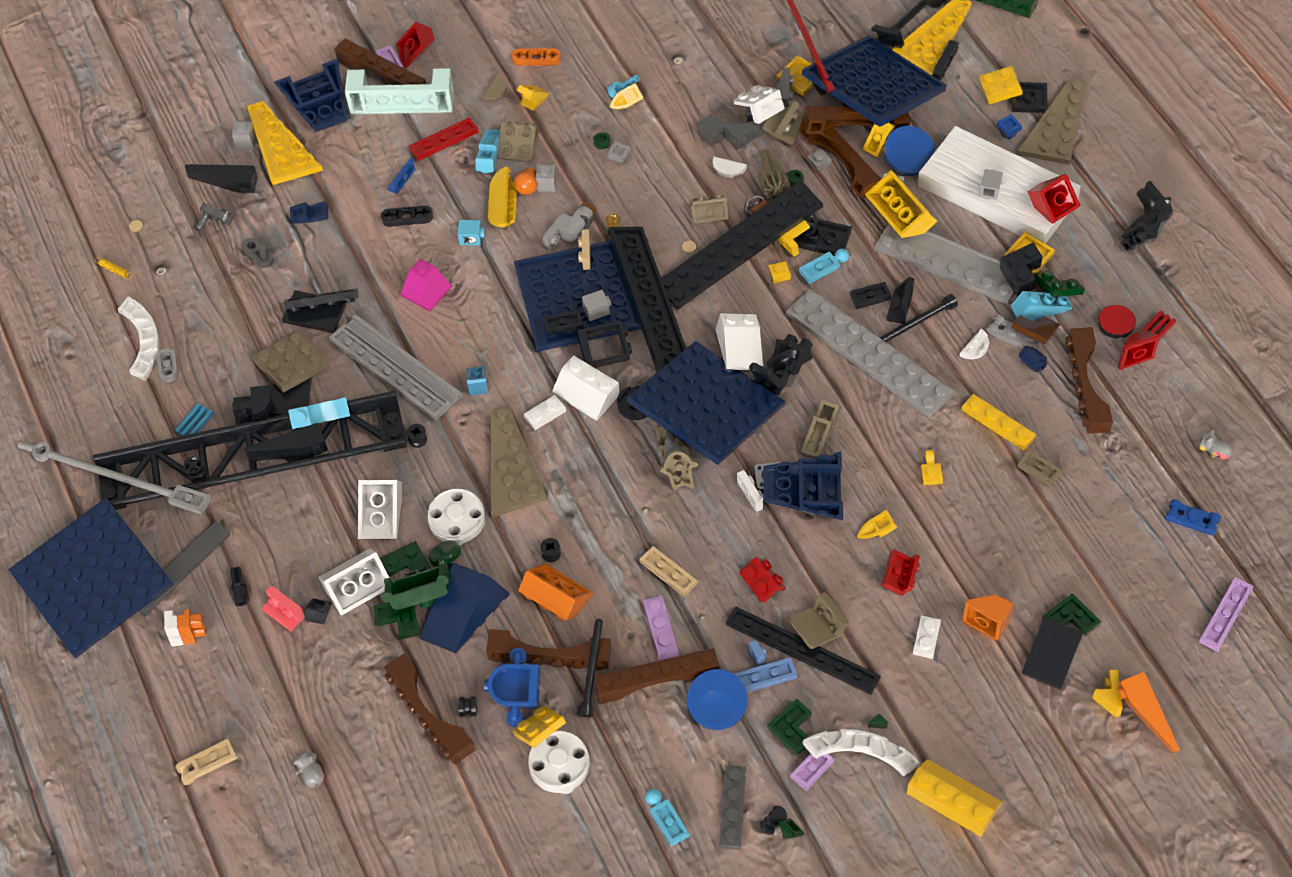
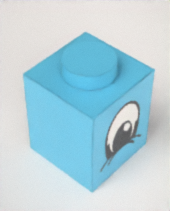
(470, 232)

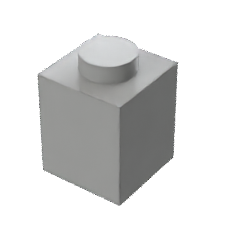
(243, 135)
(546, 178)
(990, 184)
(596, 305)

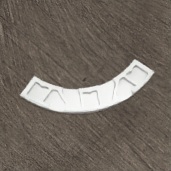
(148, 337)
(863, 742)

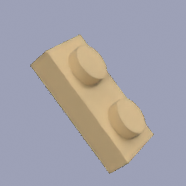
(584, 243)

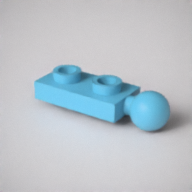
(823, 265)
(666, 818)

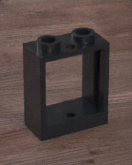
(602, 329)

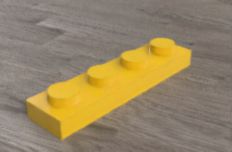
(998, 422)

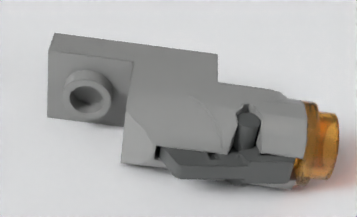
(569, 227)

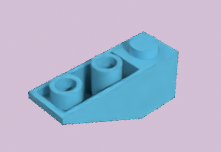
(1039, 304)

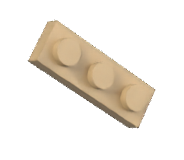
(668, 571)

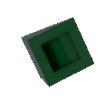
(878, 722)

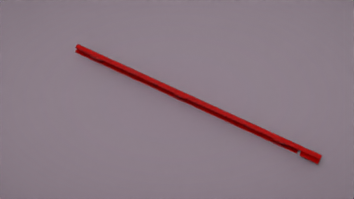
(814, 54)

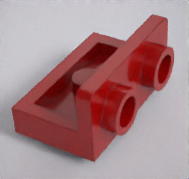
(900, 572)
(762, 578)

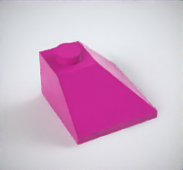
(425, 285)

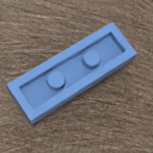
(767, 675)

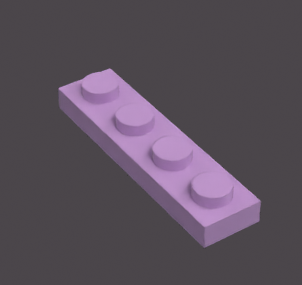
(1226, 614)
(660, 628)

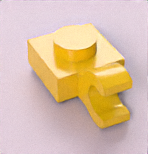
(930, 471)

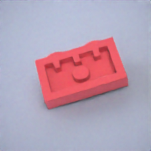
(282, 609)

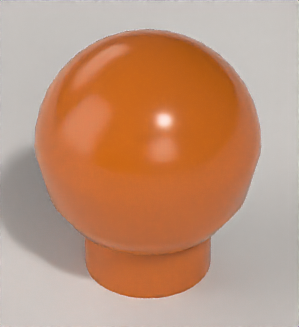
(526, 182)

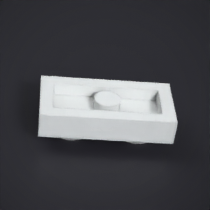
(544, 412)
(747, 485)
(926, 637)

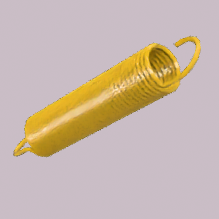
(114, 268)

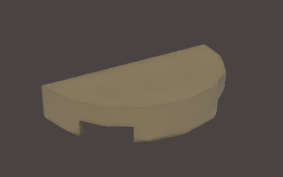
(496, 89)

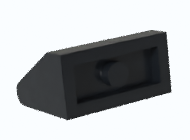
(901, 301)

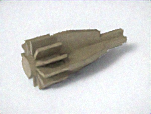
(773, 176)

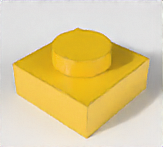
(779, 272)

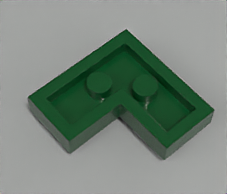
(1058, 287)
(405, 557)
(1075, 612)
(405, 619)
(787, 725)

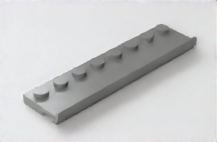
(948, 261)
(396, 367)

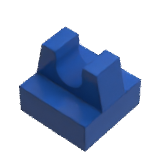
(1009, 126)

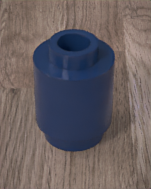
(1033, 358)

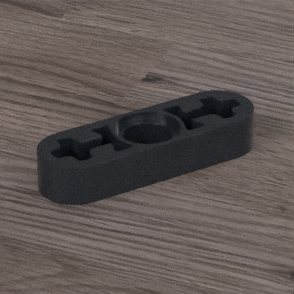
(945, 59)
(419, 210)

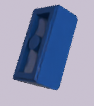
(402, 177)

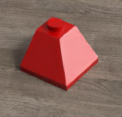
(414, 43)
(1054, 198)
(1138, 349)

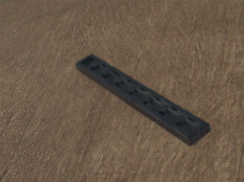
(796, 647)

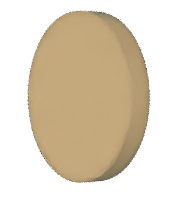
(135, 226)
(688, 246)

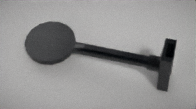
(893, 36)

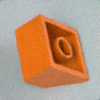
(988, 615)

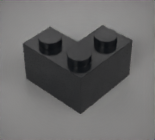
(1018, 268)

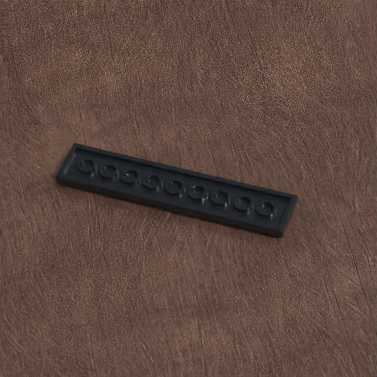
(740, 244)
(647, 294)

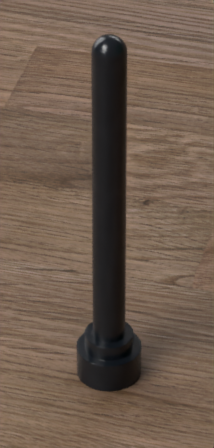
(948, 302)
(585, 708)

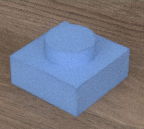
(757, 653)

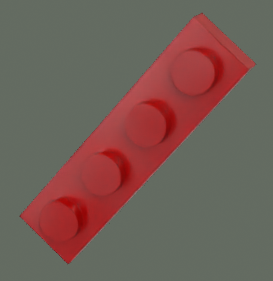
(443, 139)

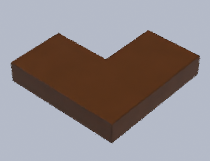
(1039, 331)

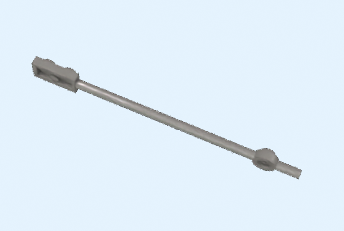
(179, 497)

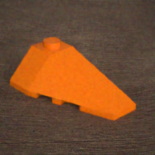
(1143, 702)

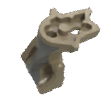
(676, 458)

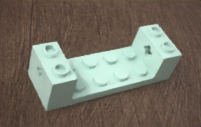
(400, 98)

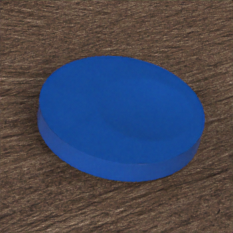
(908, 150)
(717, 699)

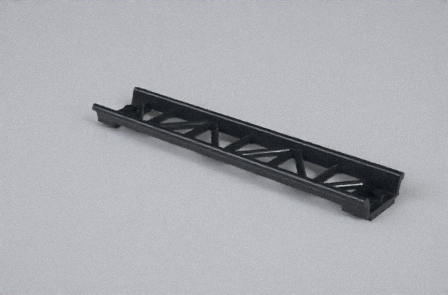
(390, 433)

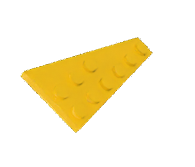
(931, 38)
(281, 150)

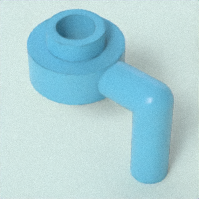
(616, 86)

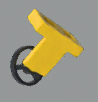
(787, 239)

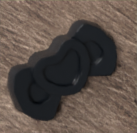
(774, 817)

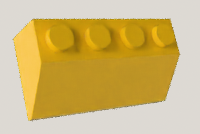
(900, 206)
(953, 797)

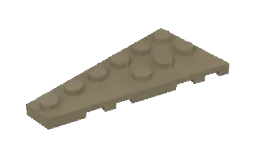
(1056, 130)
(512, 470)

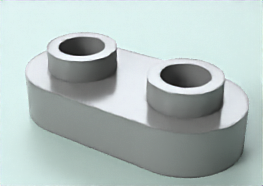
(167, 366)

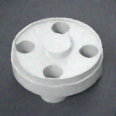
(456, 516)
(559, 762)

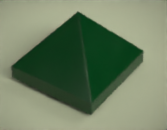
(790, 829)

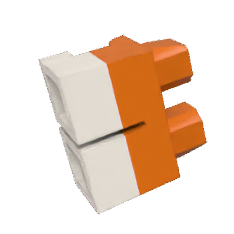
(183, 628)

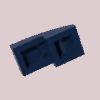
(306, 214)

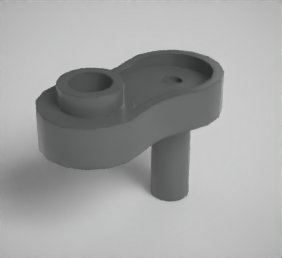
(208, 211)
(259, 254)

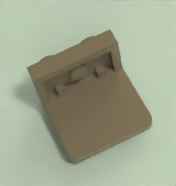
(517, 141)
(820, 623)

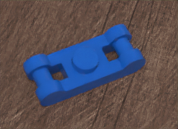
(1192, 517)

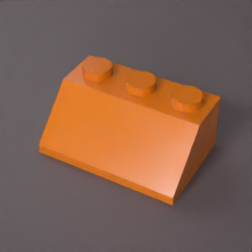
(554, 591)

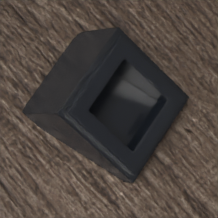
(317, 611)

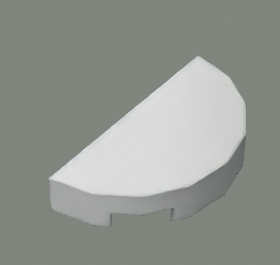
(728, 168)
(976, 347)

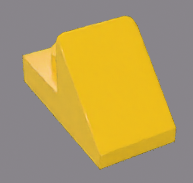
(532, 96)
(877, 138)
(1109, 696)

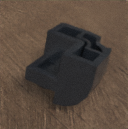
(254, 406)

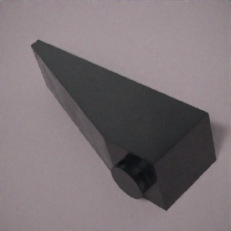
(230, 177)
(295, 444)

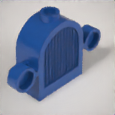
(515, 686)

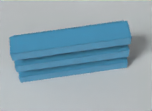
(192, 419)

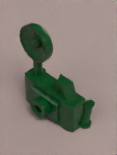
(423, 586)

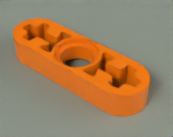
(530, 52)

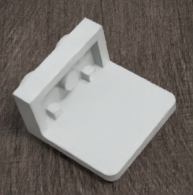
(762, 101)

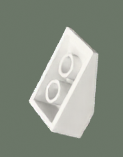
(739, 340)
(379, 508)

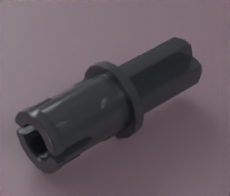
(238, 587)

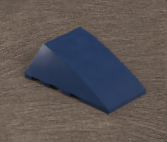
(318, 96)
(806, 485)
(463, 609)

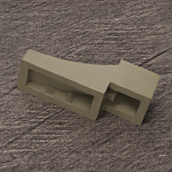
(820, 428)

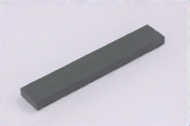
(190, 559)

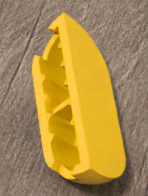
(502, 199)

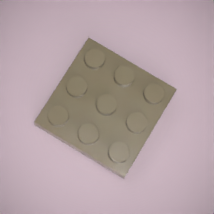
(290, 361)

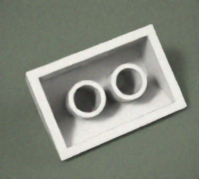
(586, 388)
(355, 581)

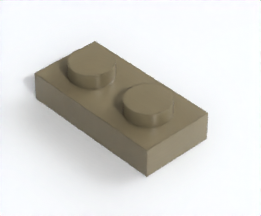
(1039, 468)

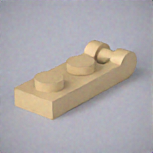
(206, 761)

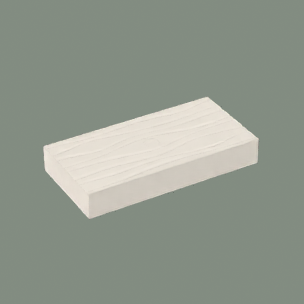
(957, 175)

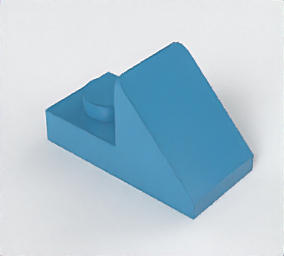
(477, 380)

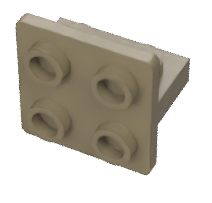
(785, 124)
(709, 210)

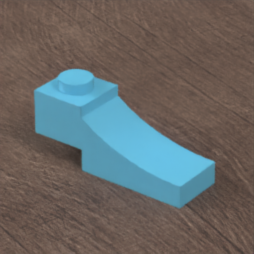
(488, 151)
(319, 413)

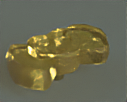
(613, 220)

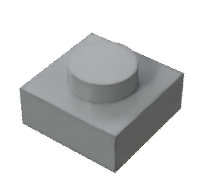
(618, 152)
(819, 159)

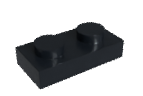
(870, 295)
(563, 322)

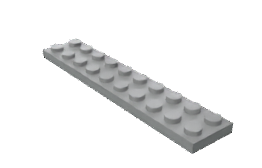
(870, 353)

